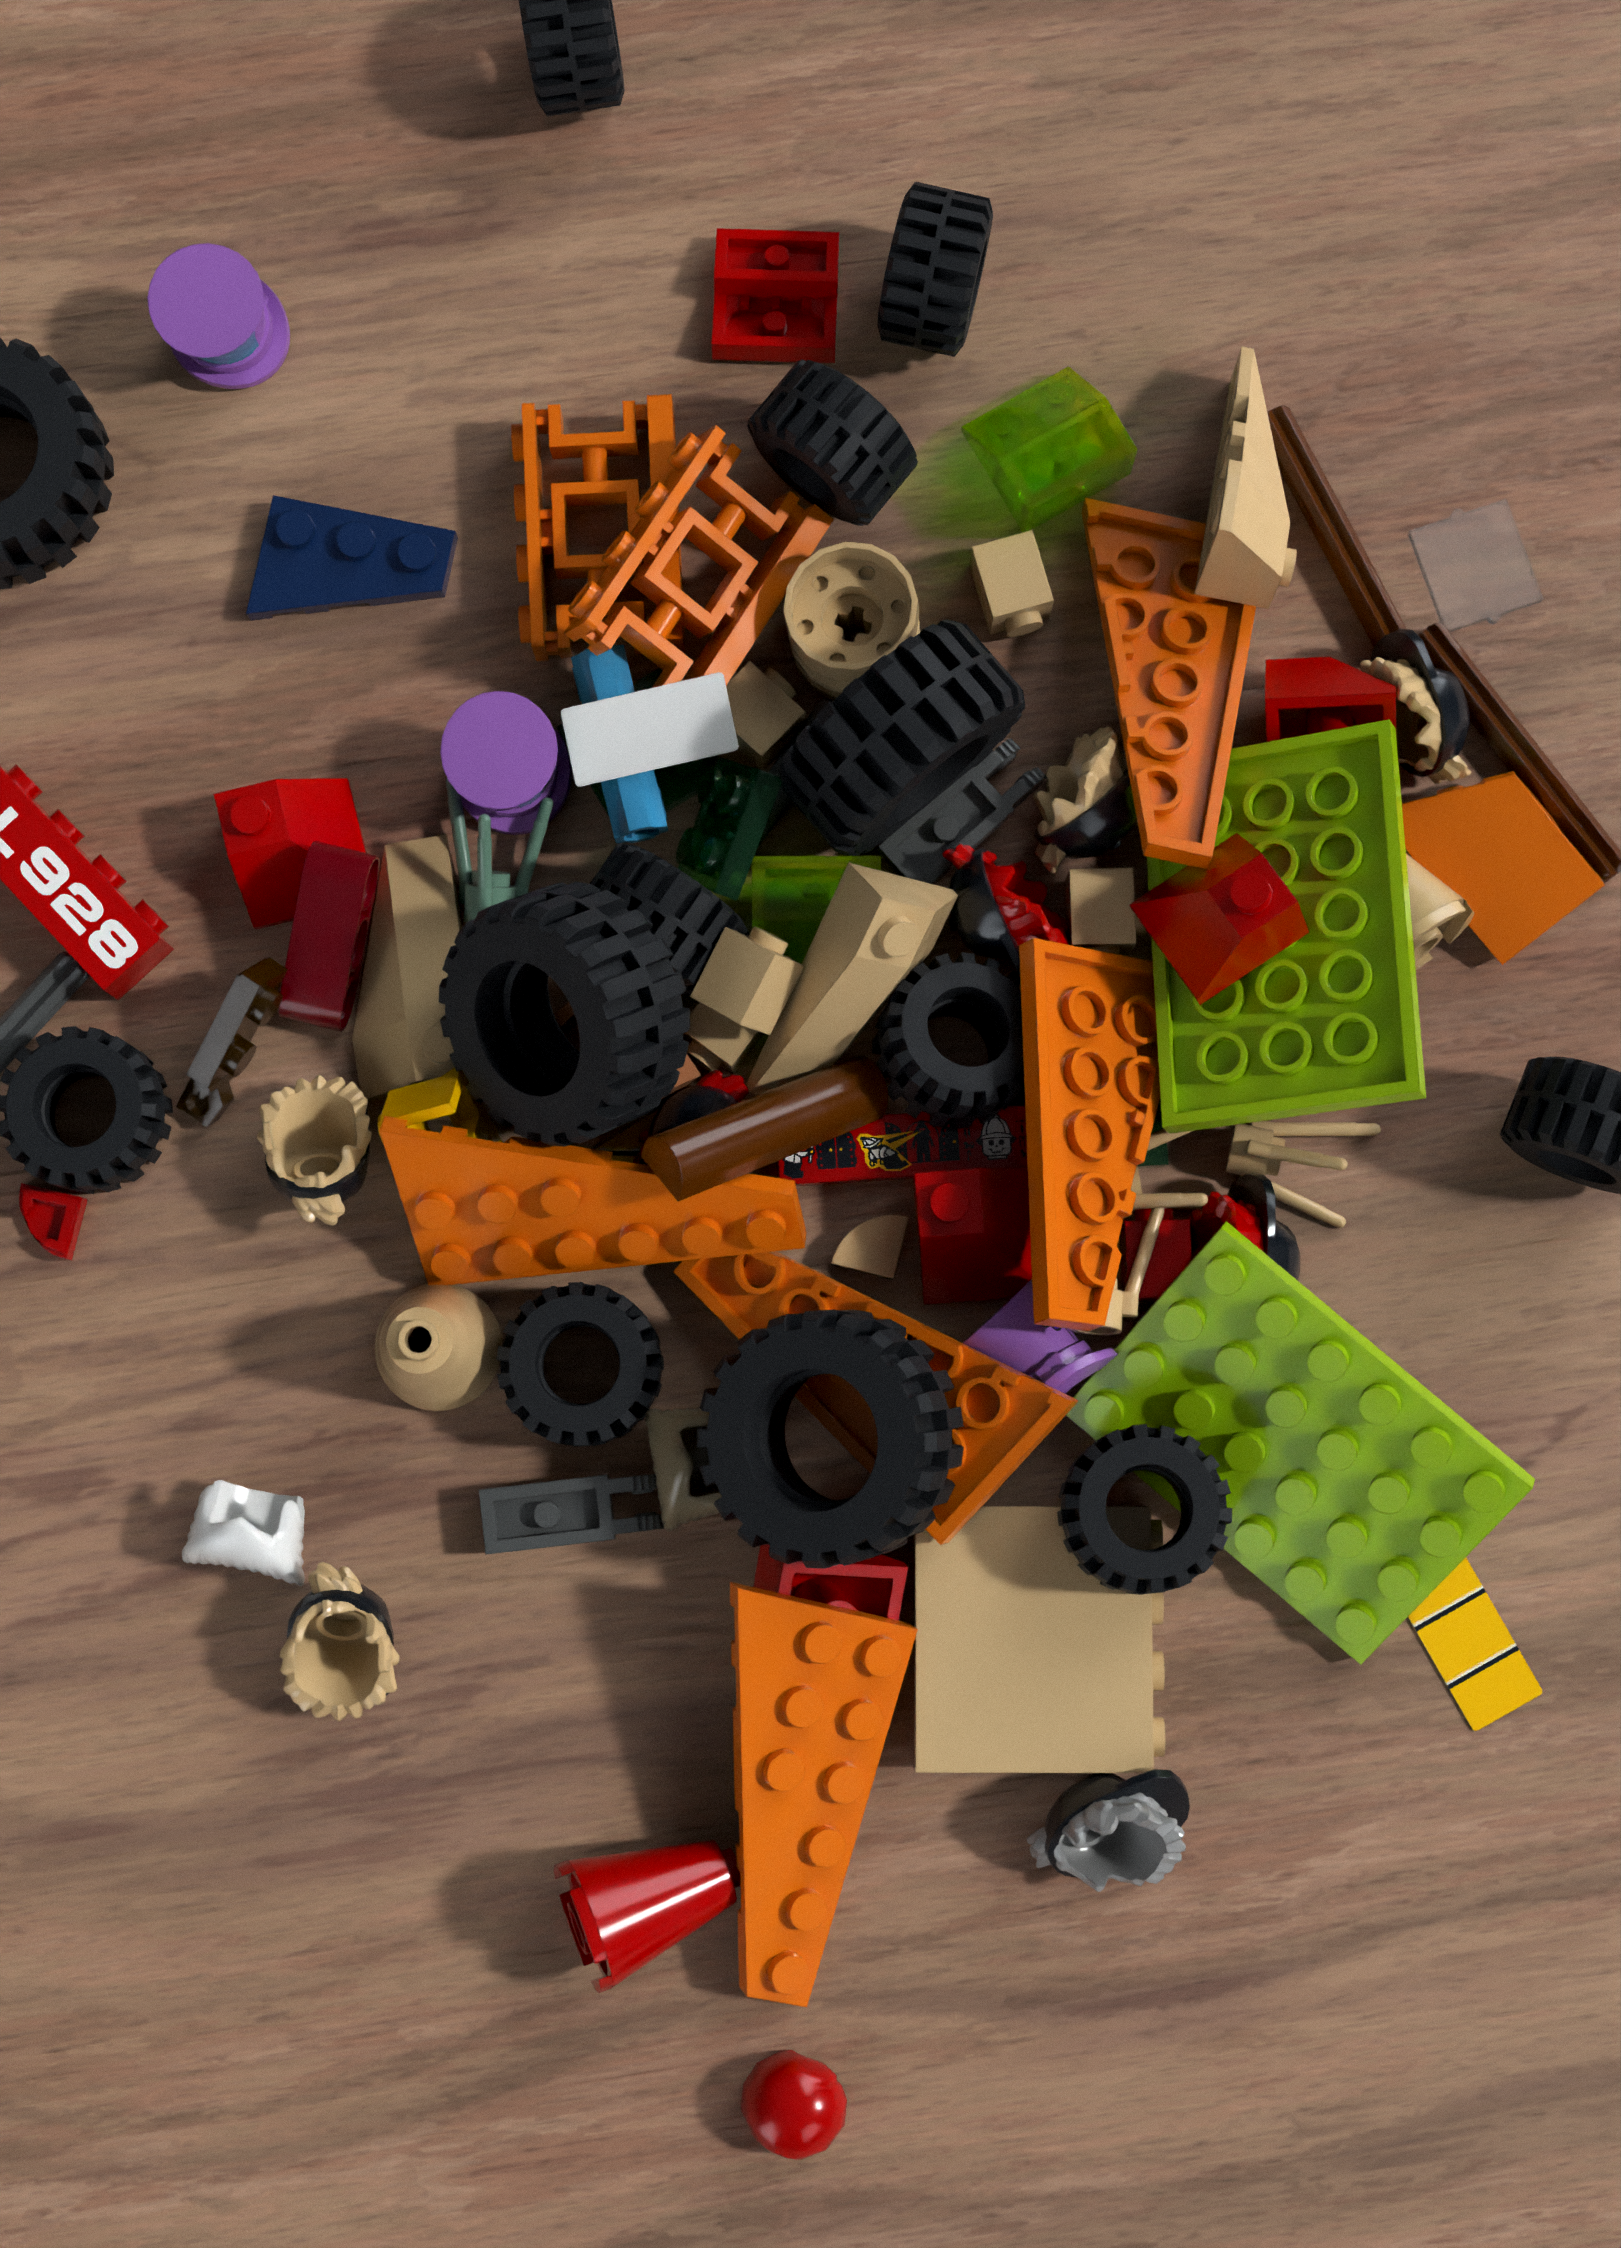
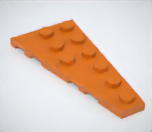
(1087, 1118)
(806, 1750)

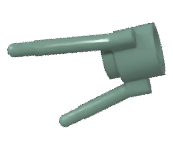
(483, 886)

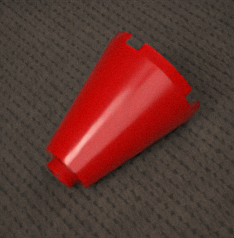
(643, 1902)

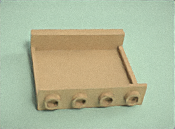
(1029, 1654)

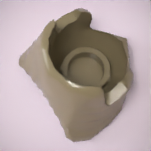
(678, 1466)

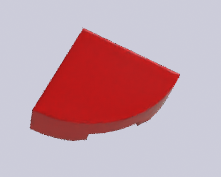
(52, 1218)

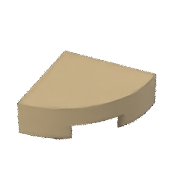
(873, 1246)

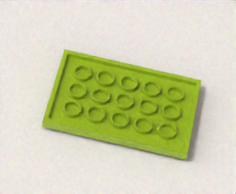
(1337, 1009)
(1336, 1459)

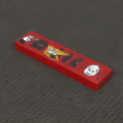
(905, 1145)

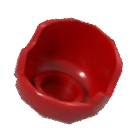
(793, 2105)

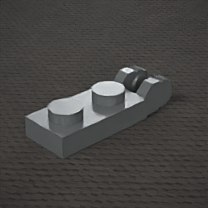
(959, 815)
(560, 1512)

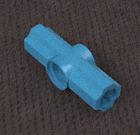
(632, 800)

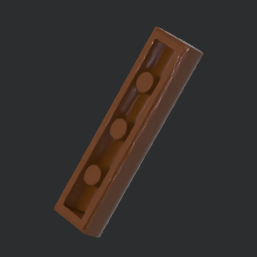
(767, 1127)

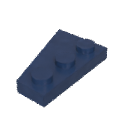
(345, 557)

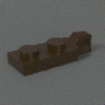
(228, 1043)

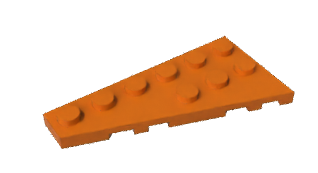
(1172, 670)
(548, 1210)
(1000, 1406)

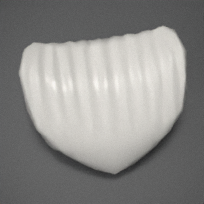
(248, 1531)

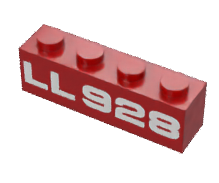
(73, 894)

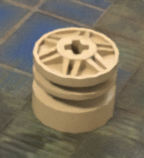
(844, 590)

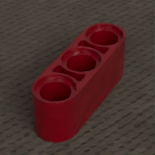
(328, 935)

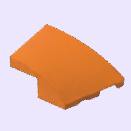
(1501, 857)

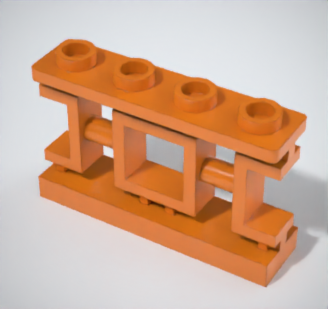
(549, 527)
(735, 605)

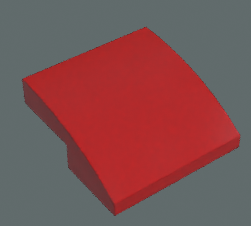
(775, 295)

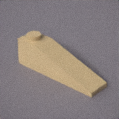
(1247, 511)
(411, 932)
(860, 954)

